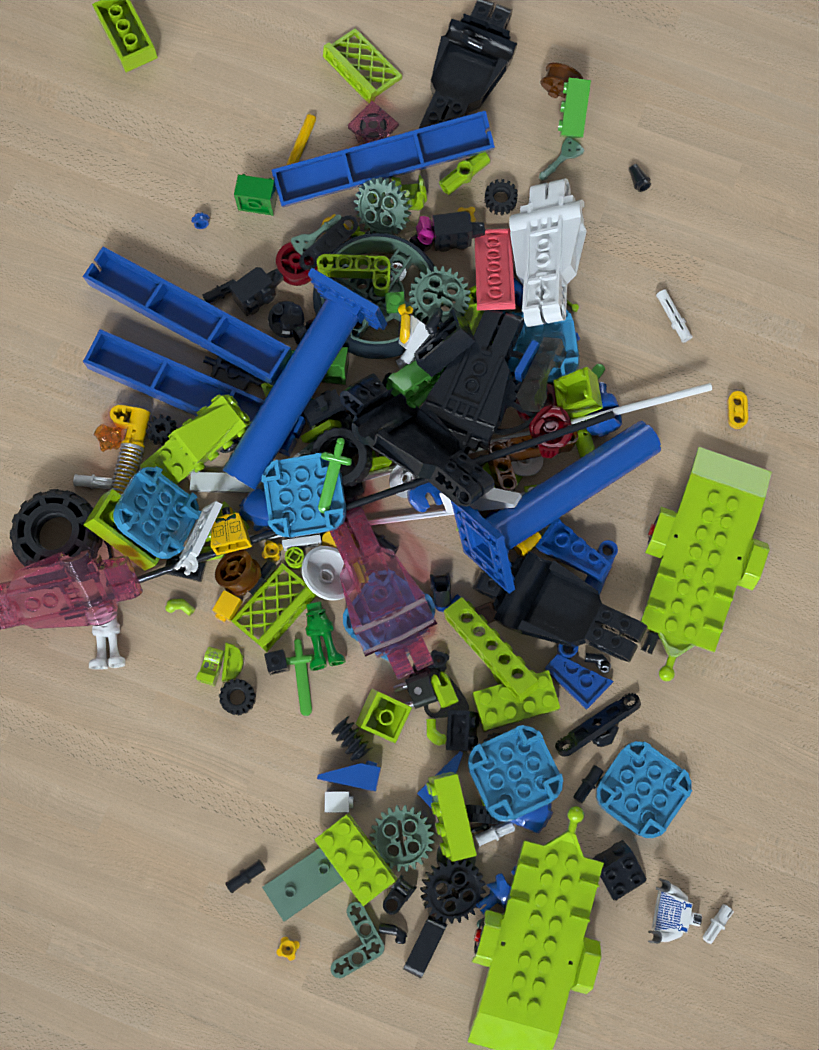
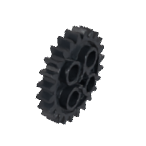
(460, 905)

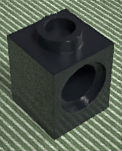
(276, 662)

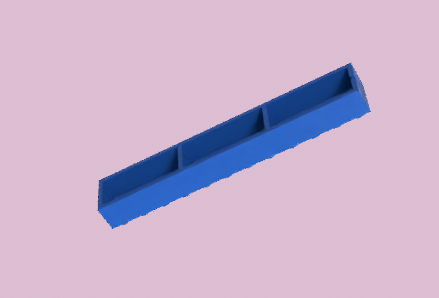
(383, 159)
(188, 316)
(169, 380)

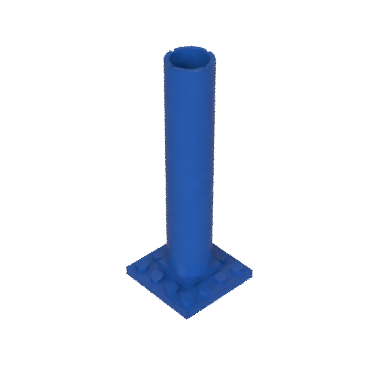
(300, 377)
(491, 538)

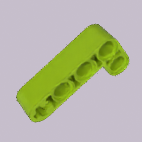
(354, 271)

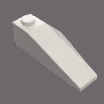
(493, 499)

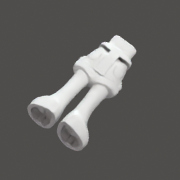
(102, 632)

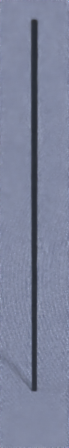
(409, 485)

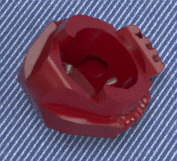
(549, 420)

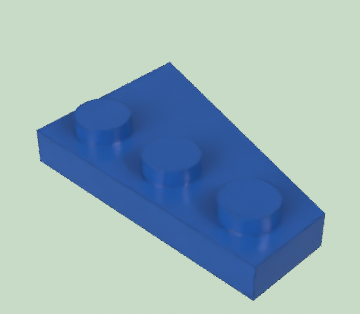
(578, 681)

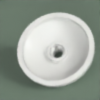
(326, 563)

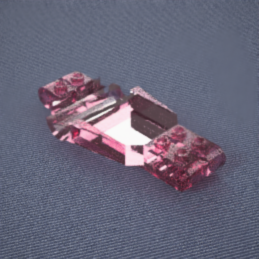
(67, 592)
(382, 598)

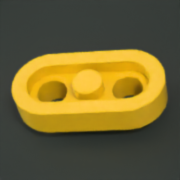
(737, 411)

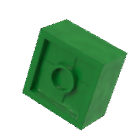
(255, 194)

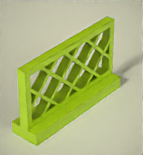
(349, 72)
(284, 619)

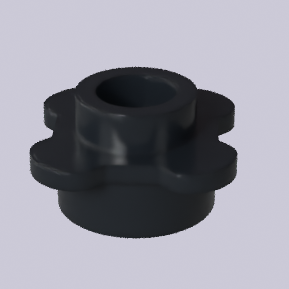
(443, 657)

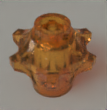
(108, 437)

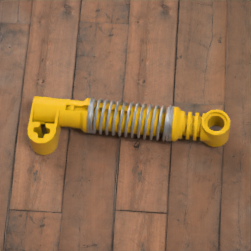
(132, 446)

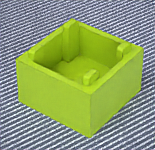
(578, 393)

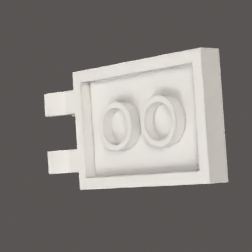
(198, 538)

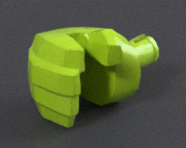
(416, 193)

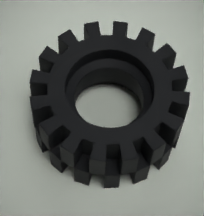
(504, 187)
(225, 694)
(479, 814)

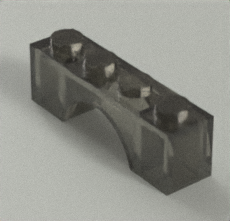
(533, 389)

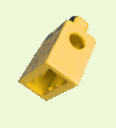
(229, 533)

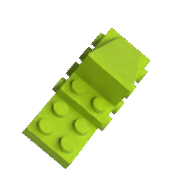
(200, 439)

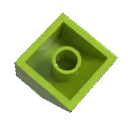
(383, 716)

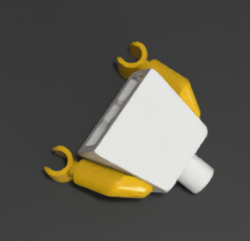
(411, 333)

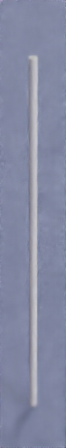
(618, 410)

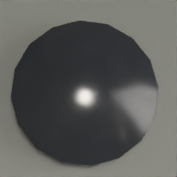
(284, 317)

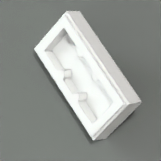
(302, 542)

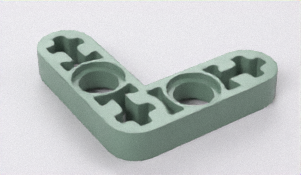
(366, 942)

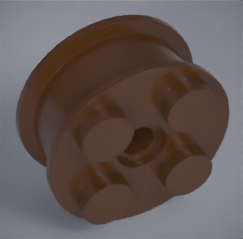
(556, 76)
(237, 572)

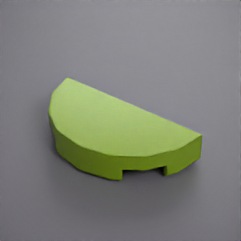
(232, 663)

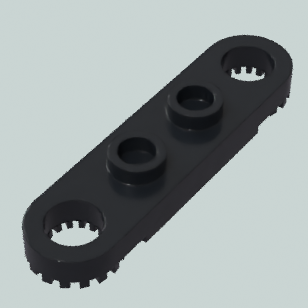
(329, 241)

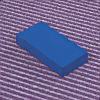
(526, 360)

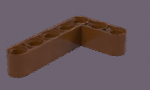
(508, 477)

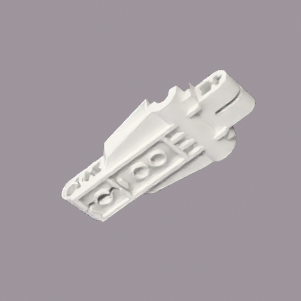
(547, 249)

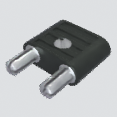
(419, 690)

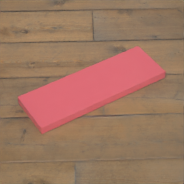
(494, 270)

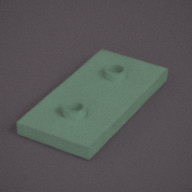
(302, 884)

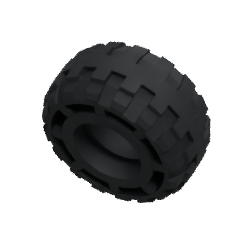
(41, 509)

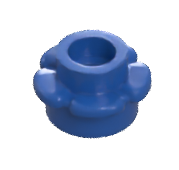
(200, 220)

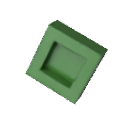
(393, 301)

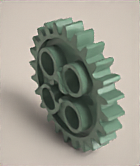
(382, 206)
(445, 281)
(419, 835)

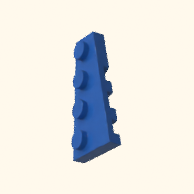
(565, 546)

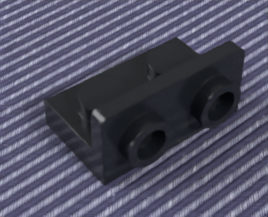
(462, 730)

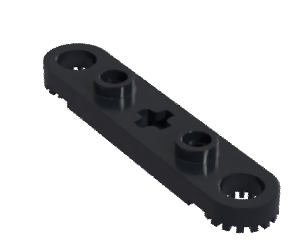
(589, 730)

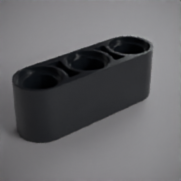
(425, 946)

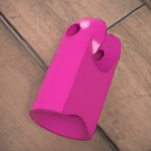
(425, 230)

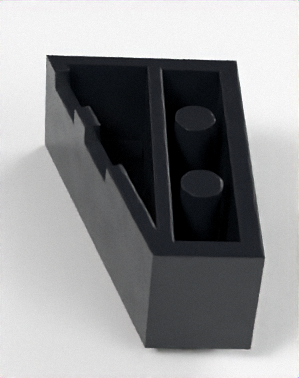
(445, 345)

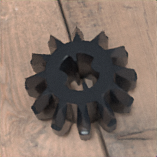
(161, 423)

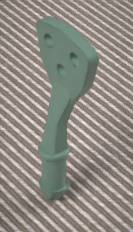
(565, 154)
(311, 238)

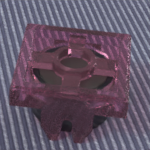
(374, 124)

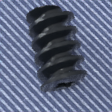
(350, 739)

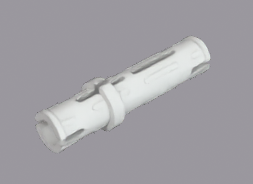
(677, 322)

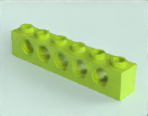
(518, 687)

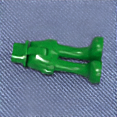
(317, 626)

